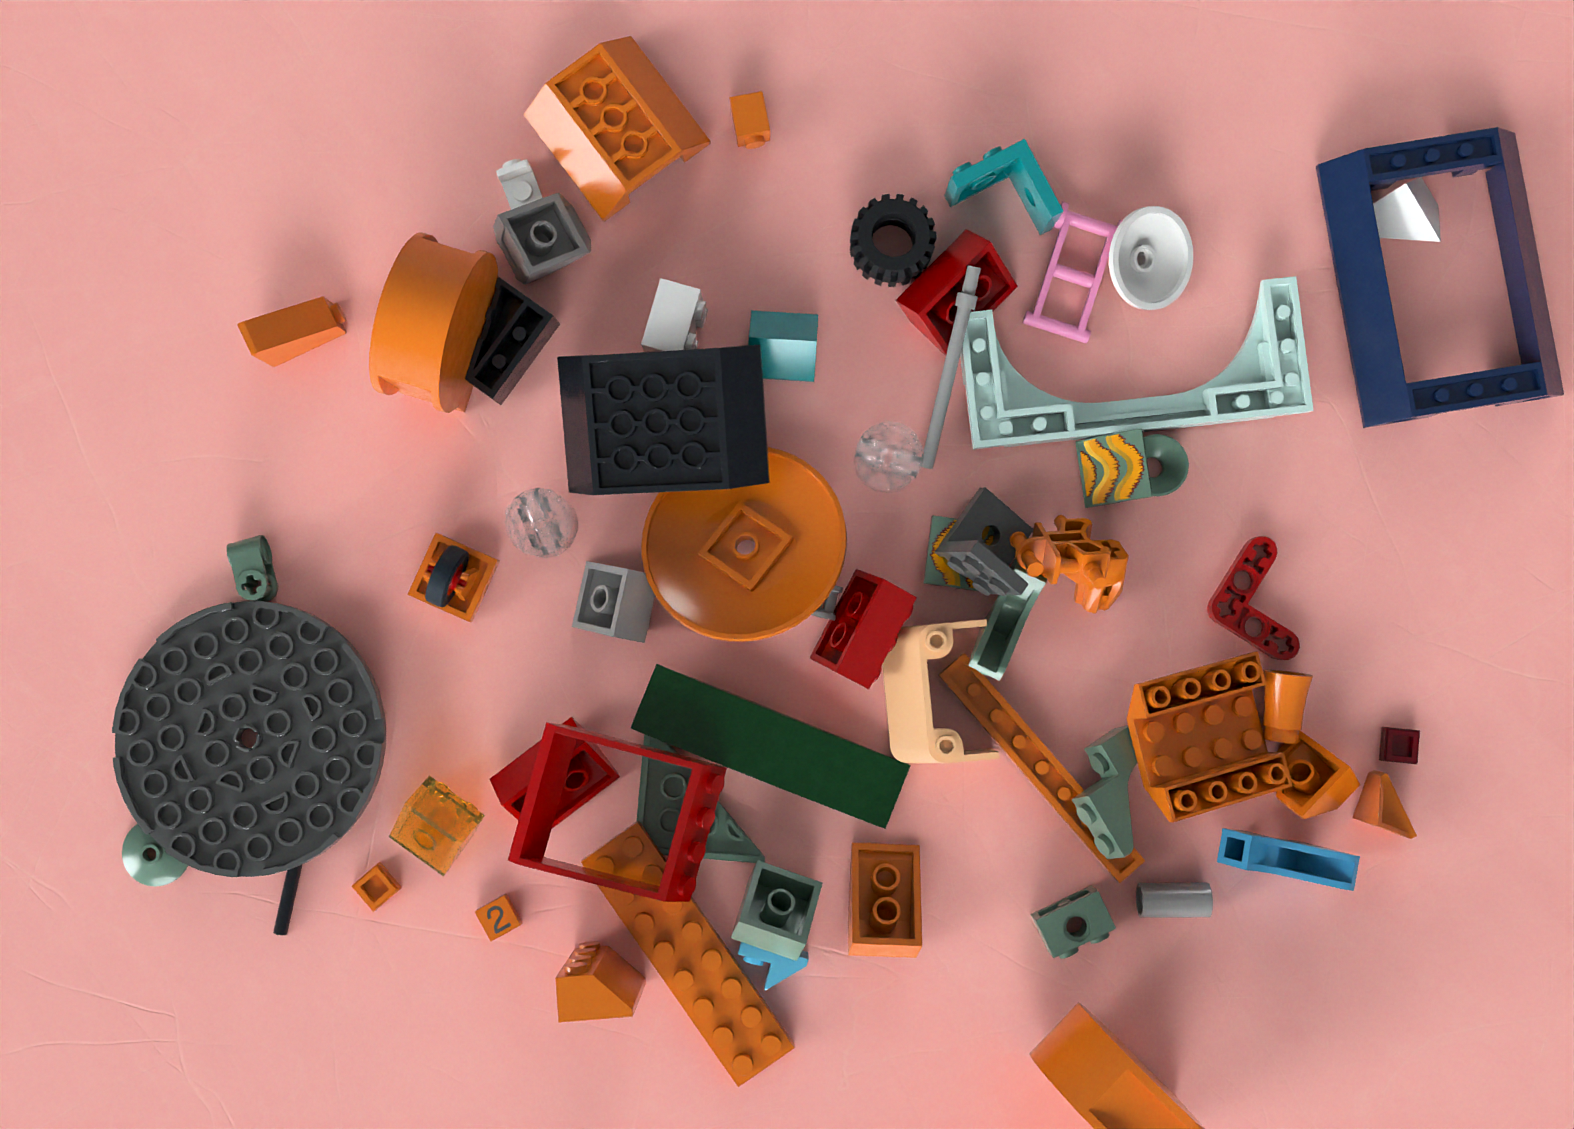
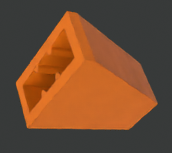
(293, 330)

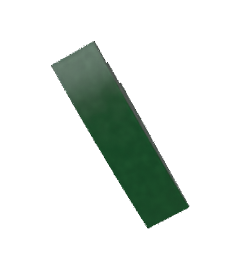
(770, 746)

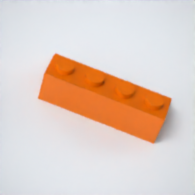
(597, 985)

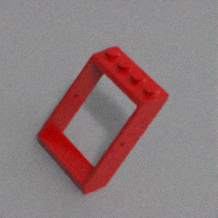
(544, 796)

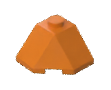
(1317, 777)

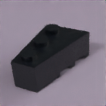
(509, 341)

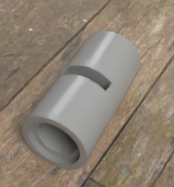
(1174, 900)

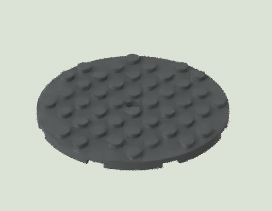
(184, 750)

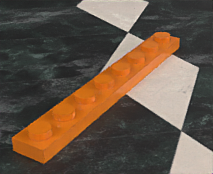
(1028, 755)

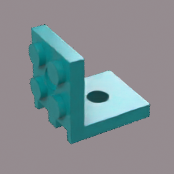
(1025, 174)

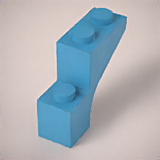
(1288, 858)

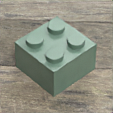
(777, 910)

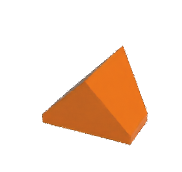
(1382, 807)

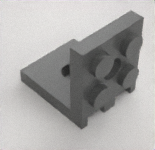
(975, 559)

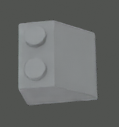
(614, 602)

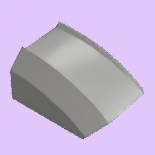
(541, 237)

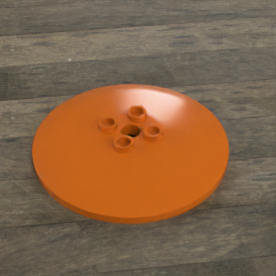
(752, 596)

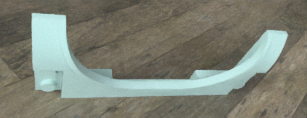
(1260, 382)

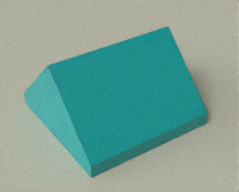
(786, 344)

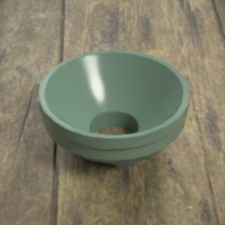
(1173, 463)

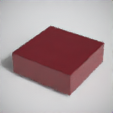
(1399, 745)

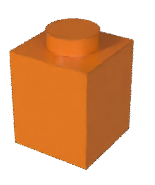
(750, 120)

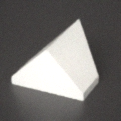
(1408, 213)

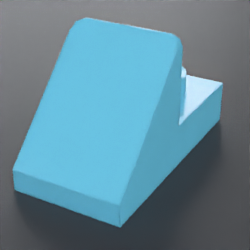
(779, 967)

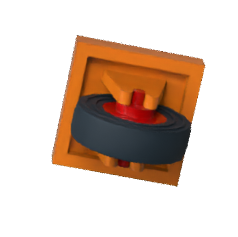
(453, 577)

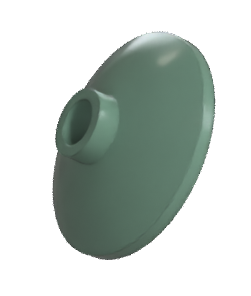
(150, 872)

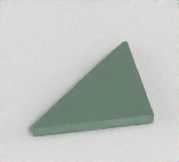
(660, 804)

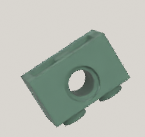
(1053, 919)

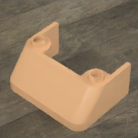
(909, 697)

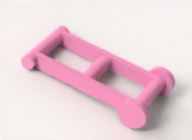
(1072, 275)

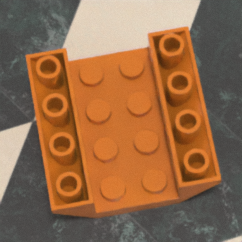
(613, 123)
(1204, 738)

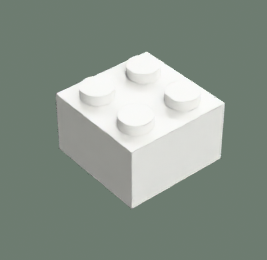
(674, 318)

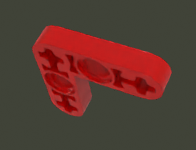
(1243, 611)

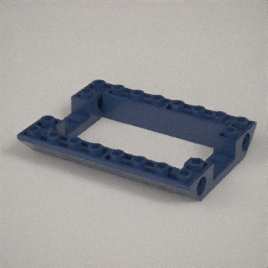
(1364, 288)

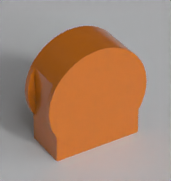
(431, 322)
(1106, 1078)

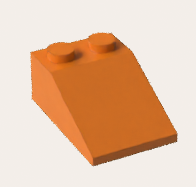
(884, 900)

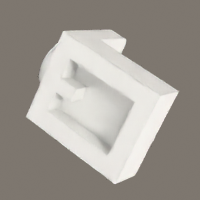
(519, 182)

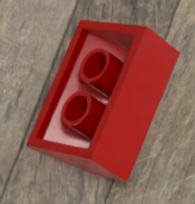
(932, 296)
(864, 628)
(586, 777)

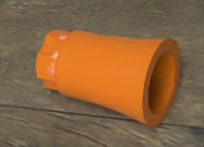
(1284, 704)

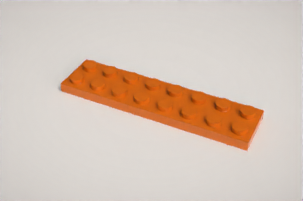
(692, 960)

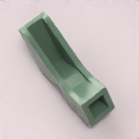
(1004, 625)
(1106, 803)

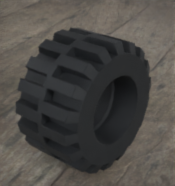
(895, 213)

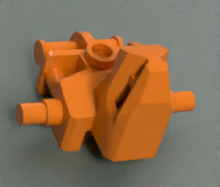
(1093, 565)

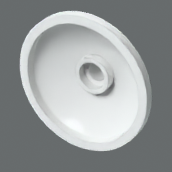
(1151, 257)

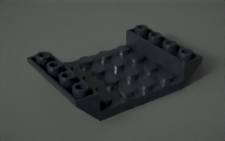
(664, 420)

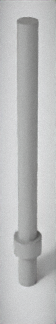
(965, 301)

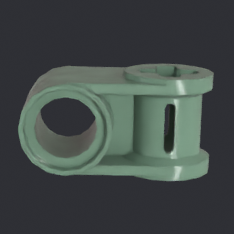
(253, 563)

